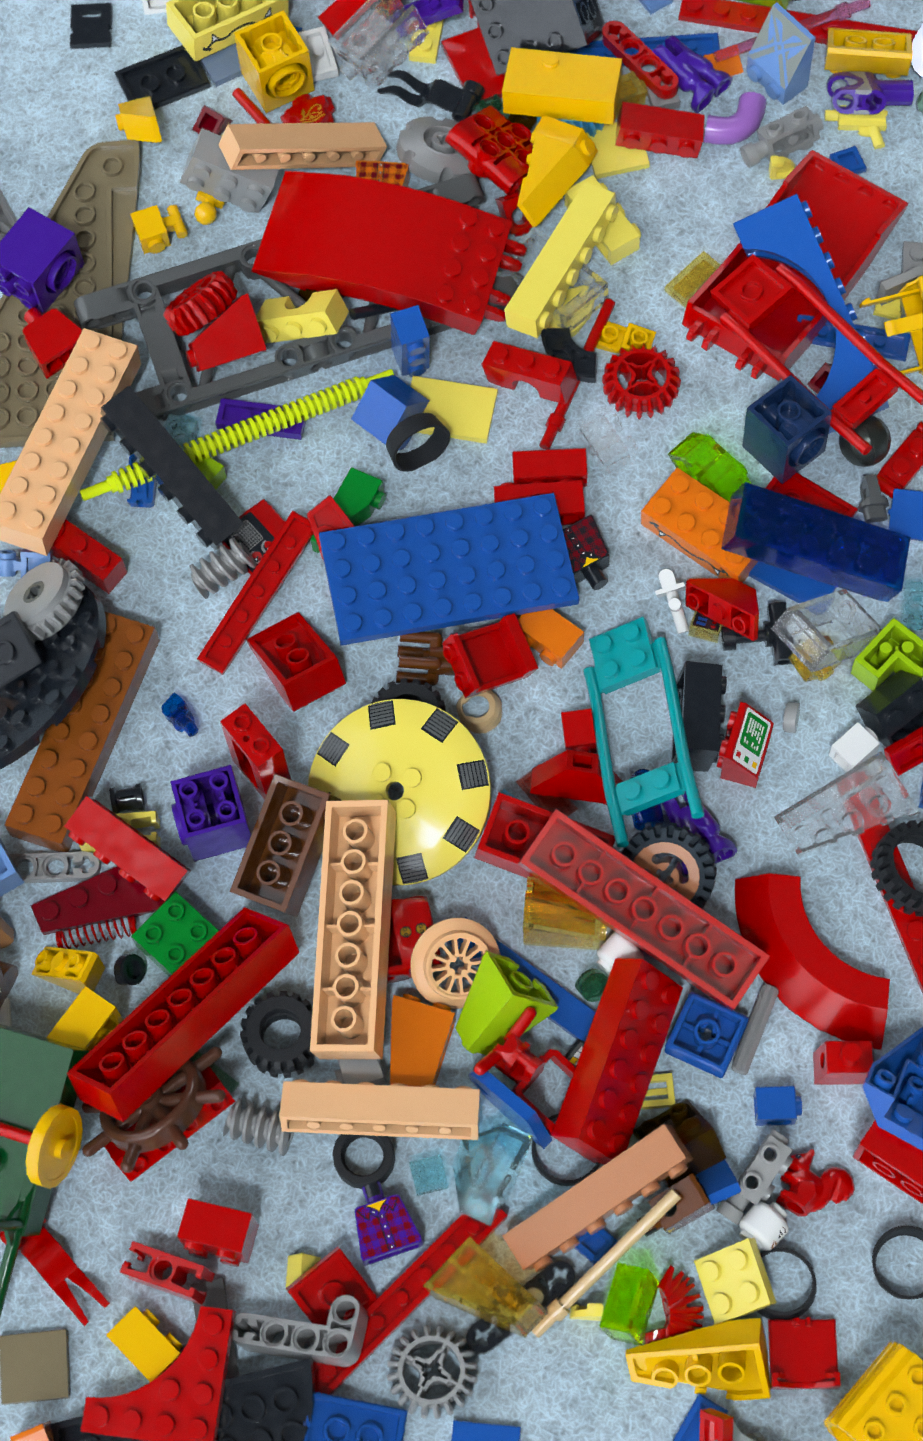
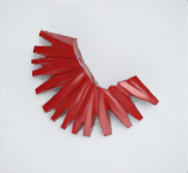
(677, 1313)

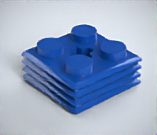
(697, 1016)

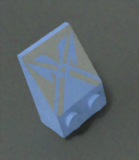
(781, 56)

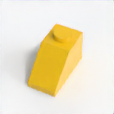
(138, 120)

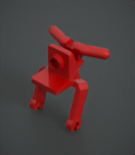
(520, 1064)

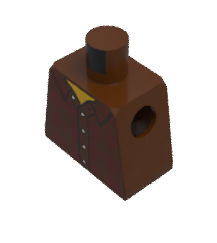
(689, 1208)

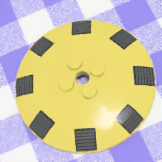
(434, 761)

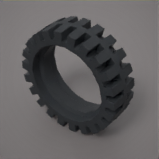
(887, 873)

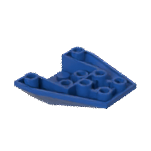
(896, 1090)

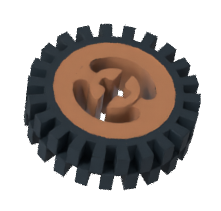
(682, 844)

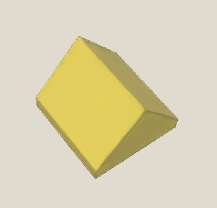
(298, 1265)

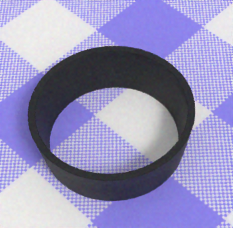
(427, 451)
(906, 1230)
(775, 1315)

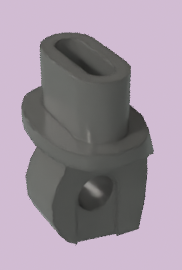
(873, 503)

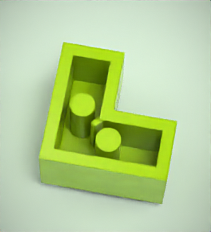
(889, 652)

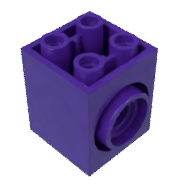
(38, 260)
(210, 813)

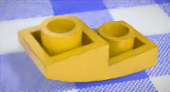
(617, 337)

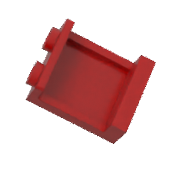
(489, 656)

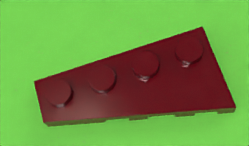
(94, 901)

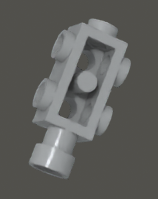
(787, 134)
(763, 1172)

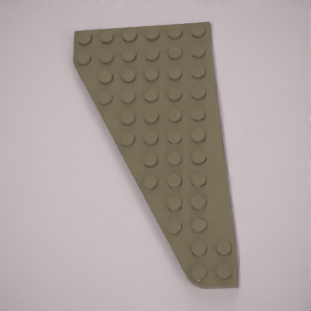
(98, 211)

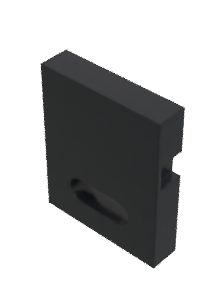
(91, 31)

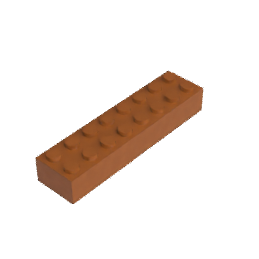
(78, 749)

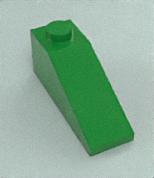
(358, 498)

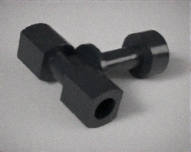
(779, 649)

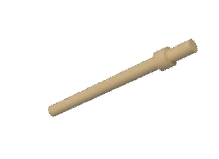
(559, 1308)

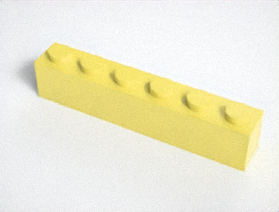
(561, 260)

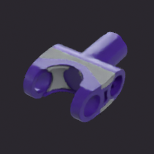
(868, 93)

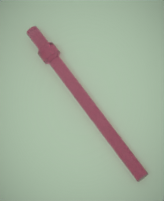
(841, 11)

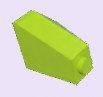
(497, 1001)

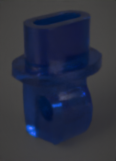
(179, 715)

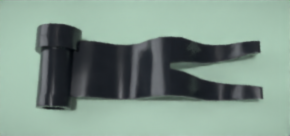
(438, 92)

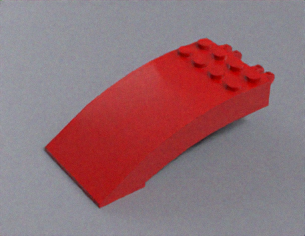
(854, 224)
(388, 247)

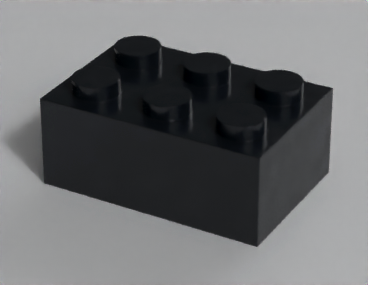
(702, 712)

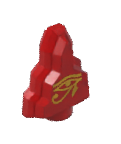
(309, 110)

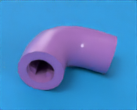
(739, 125)

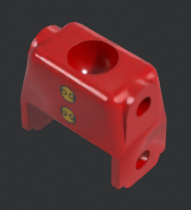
(408, 922)

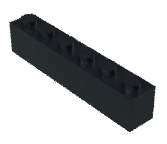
(171, 468)

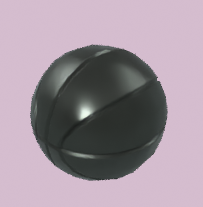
(876, 434)

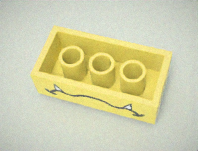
(211, 24)

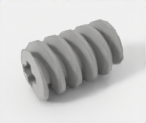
(221, 567)
(257, 1127)

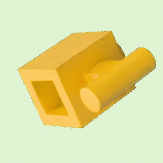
(153, 229)

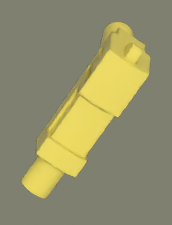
(866, 124)

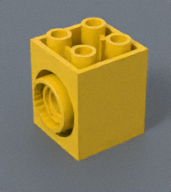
(274, 61)

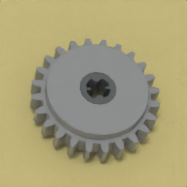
(47, 597)

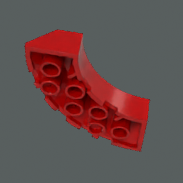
(802, 968)

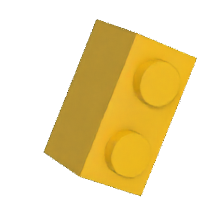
(144, 1344)

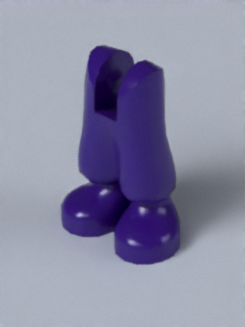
(692, 71)
(704, 826)

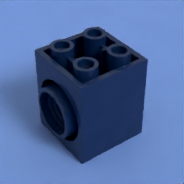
(786, 429)

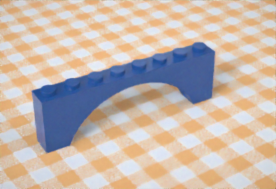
(787, 237)

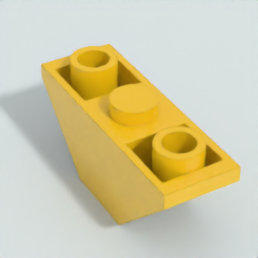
(69, 968)

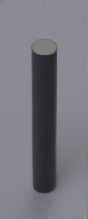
(369, 311)

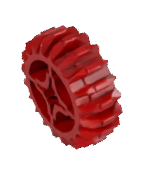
(200, 303)
(639, 395)

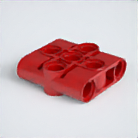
(493, 148)

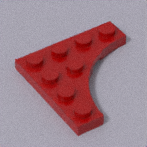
(182, 1400)

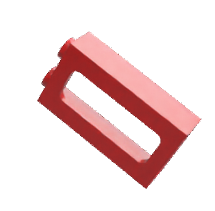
(254, 749)

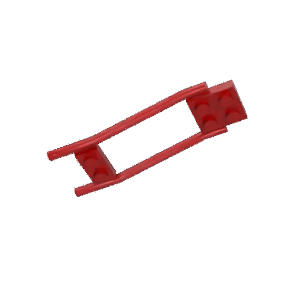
(756, 291)

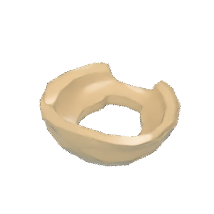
(488, 721)

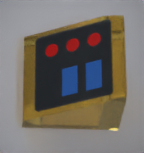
(704, 628)

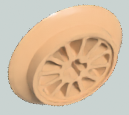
(425, 951)

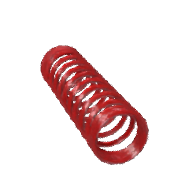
(60, 934)

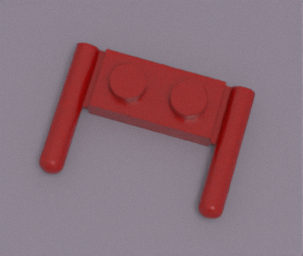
(903, 464)

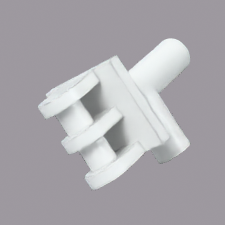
(670, 590)

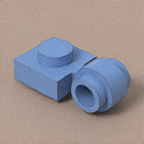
(11, 563)

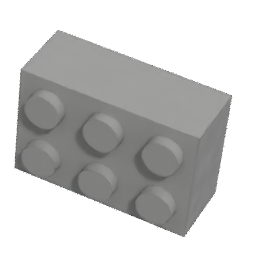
(210, 173)

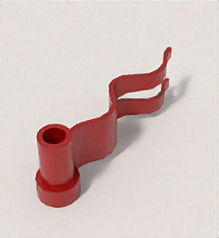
(56, 1266)

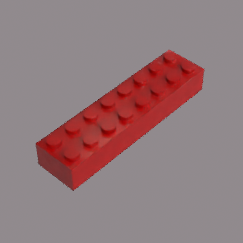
(644, 910)
(183, 1014)

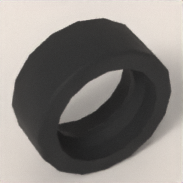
(356, 1180)

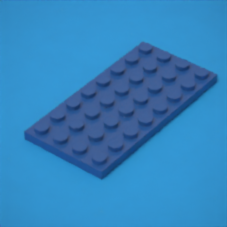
(448, 569)

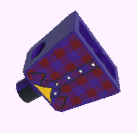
(384, 1226)

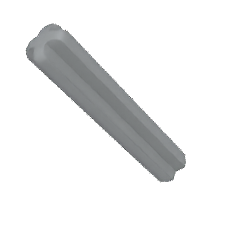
(754, 1029)

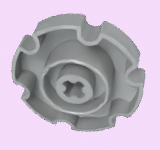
(427, 153)

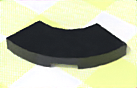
(559, 344)

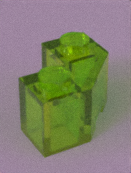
(709, 464)

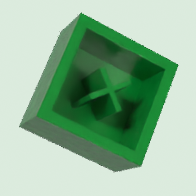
(173, 934)

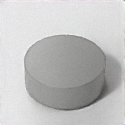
(791, 717)

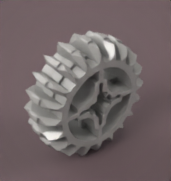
(406, 1357)

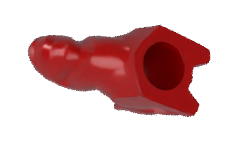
(808, 1190)

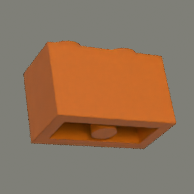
(551, 636)

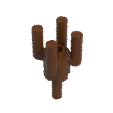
(429, 658)

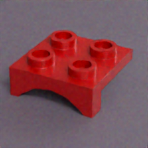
(803, 1354)

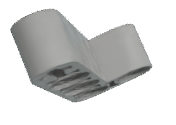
(298, 1332)

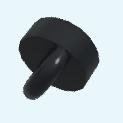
(129, 969)

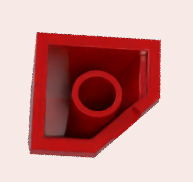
(227, 337)

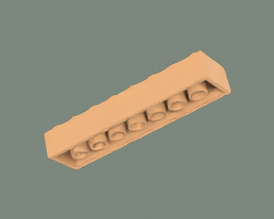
(64, 441)
(353, 930)

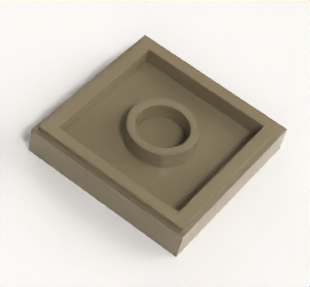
(34, 1367)

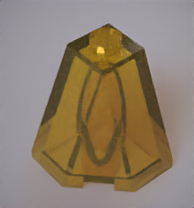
(557, 921)

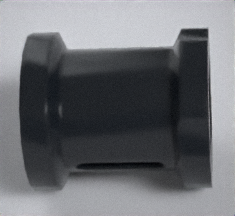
(127, 798)

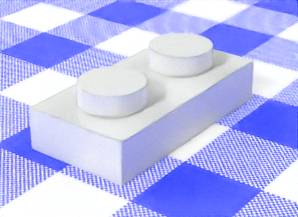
(321, 54)

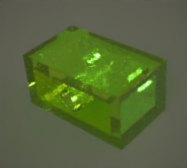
(629, 1304)

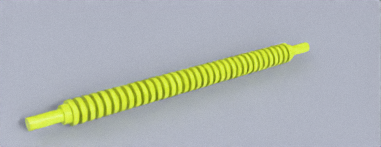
(314, 404)

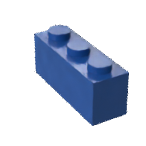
(410, 341)

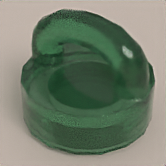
(591, 984)

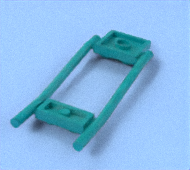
(622, 659)

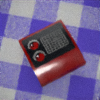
(259, 530)

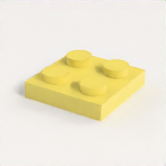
(735, 1281)

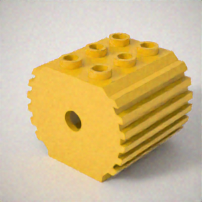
(883, 1401)

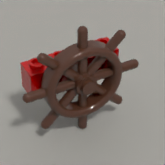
(164, 1118)

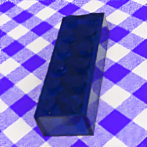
(816, 542)

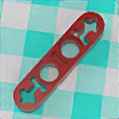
(635, 62)

